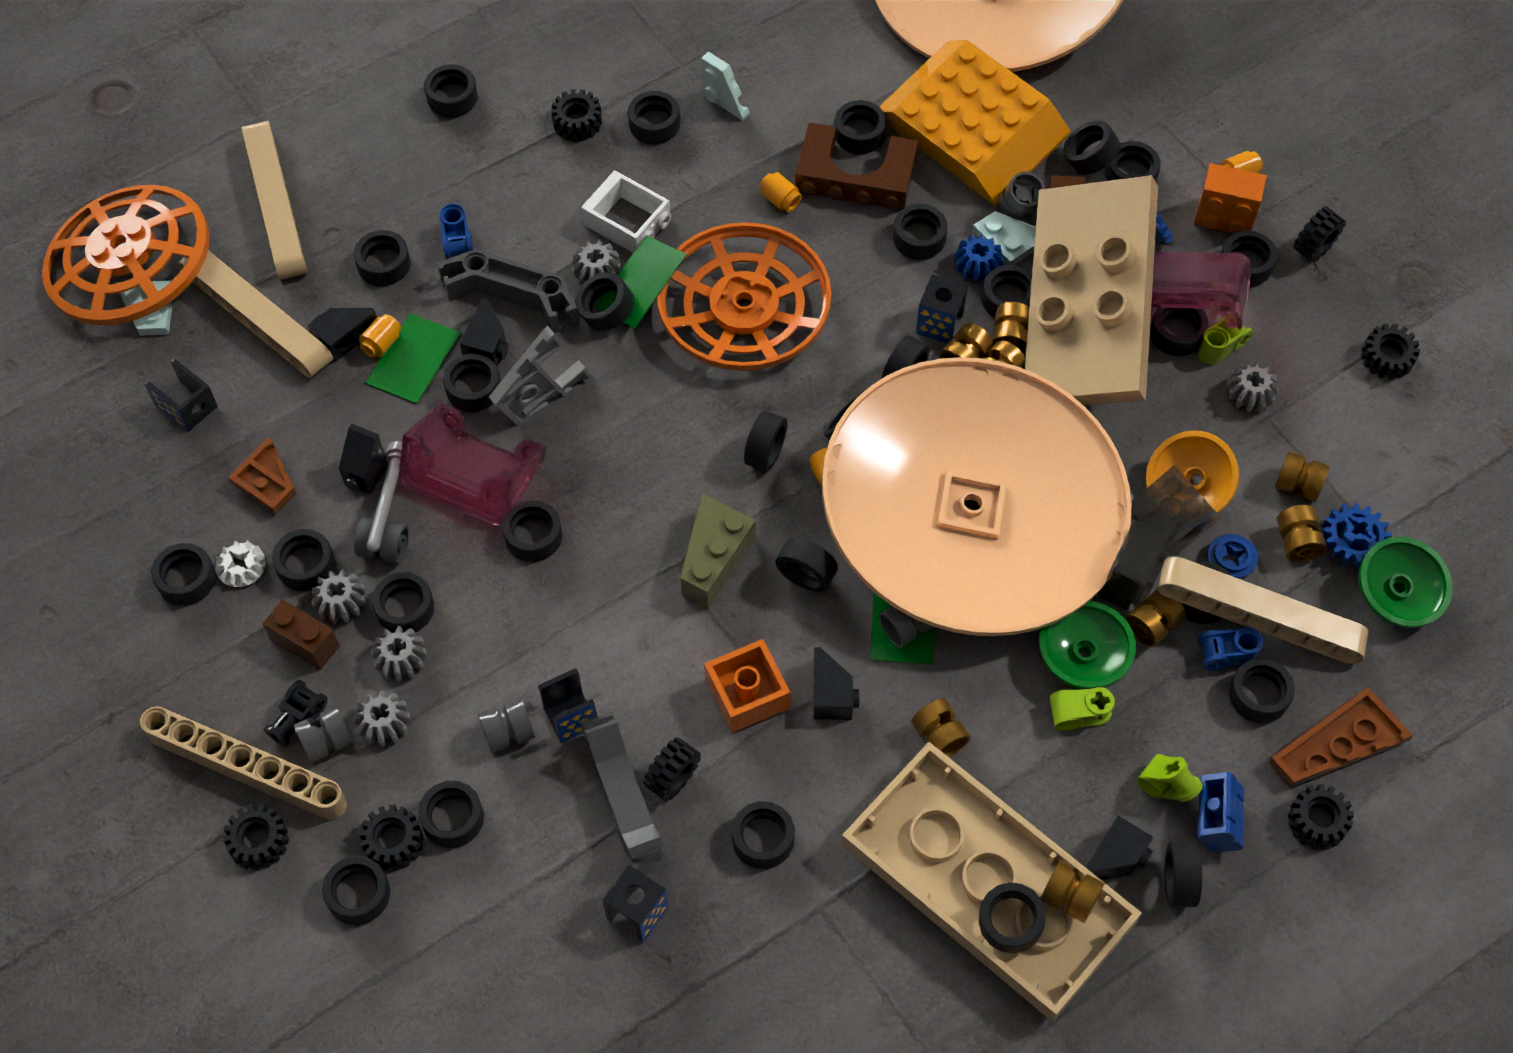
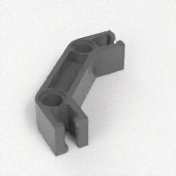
(509, 281)
(623, 794)

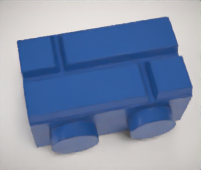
(1221, 812)

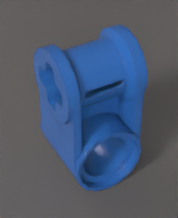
(455, 232)
(1223, 647)

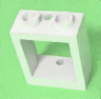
(608, 194)

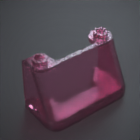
(1202, 282)
(464, 469)

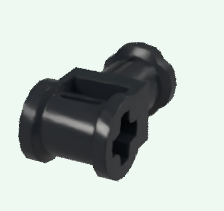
(296, 706)

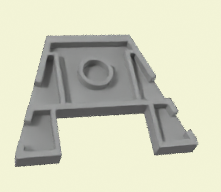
(530, 386)

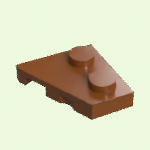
(264, 478)

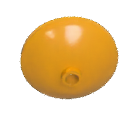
(1199, 455)

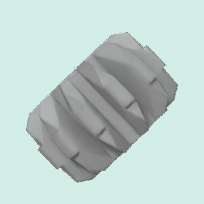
(595, 260)
(1252, 387)
(338, 596)
(394, 663)
(379, 709)

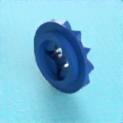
(1162, 231)
(1236, 546)

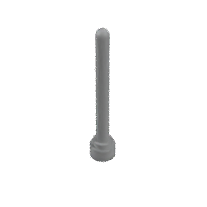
(393, 457)

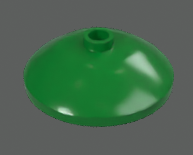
(1416, 571)
(1099, 633)

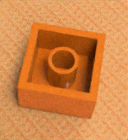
(1229, 199)
(747, 685)

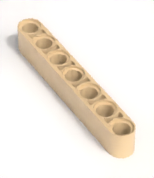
(274, 200)
(261, 316)
(1263, 610)
(252, 773)

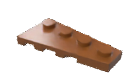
(1344, 737)

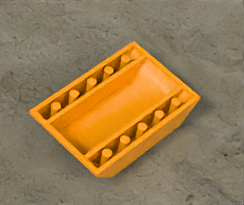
(975, 118)

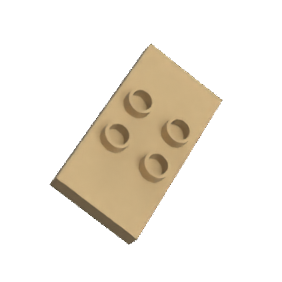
(1094, 289)
(950, 843)

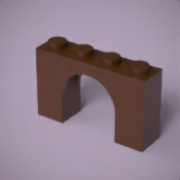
(884, 187)

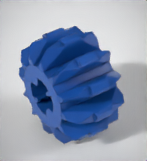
(977, 257)

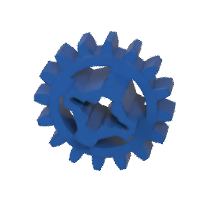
(1356, 530)

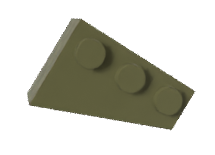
(715, 550)

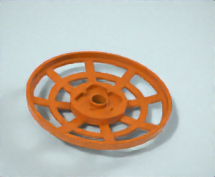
(127, 257)
(749, 286)

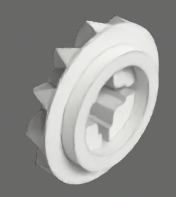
(238, 575)

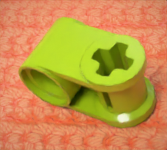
(1222, 341)
(1077, 708)
(1169, 779)

